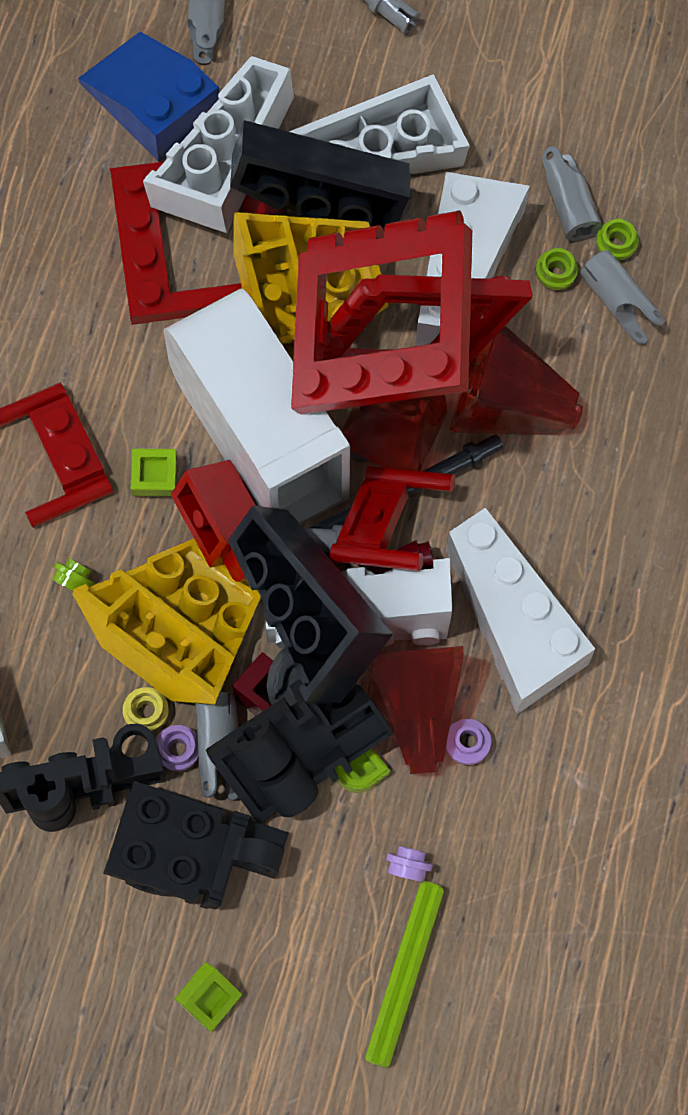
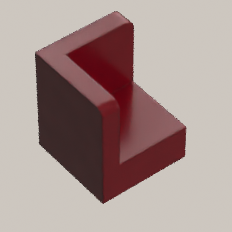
(251, 685)

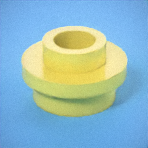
(146, 696)

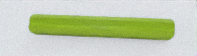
(404, 974)

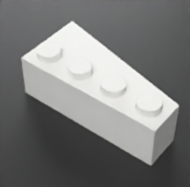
(492, 213)
(518, 615)

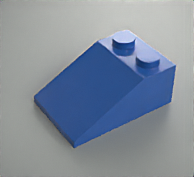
(151, 92)

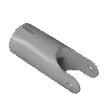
(205, 25)
(571, 196)
(620, 293)
(213, 724)

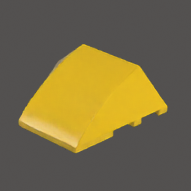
(267, 265)
(172, 621)

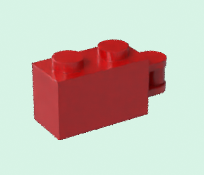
(213, 505)

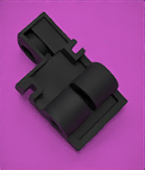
(291, 749)
(74, 778)
(183, 849)

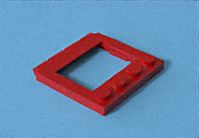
(144, 251)
(492, 307)
(388, 374)

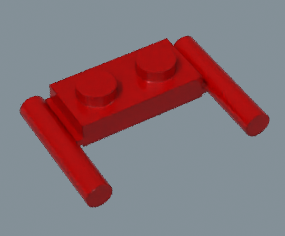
(66, 449)
(376, 514)

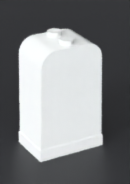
(243, 396)

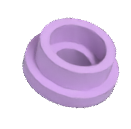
(173, 735)
(466, 755)
(408, 864)

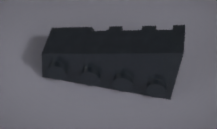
(318, 177)
(316, 611)

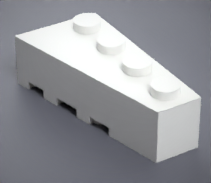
(403, 125)
(198, 170)
(407, 601)

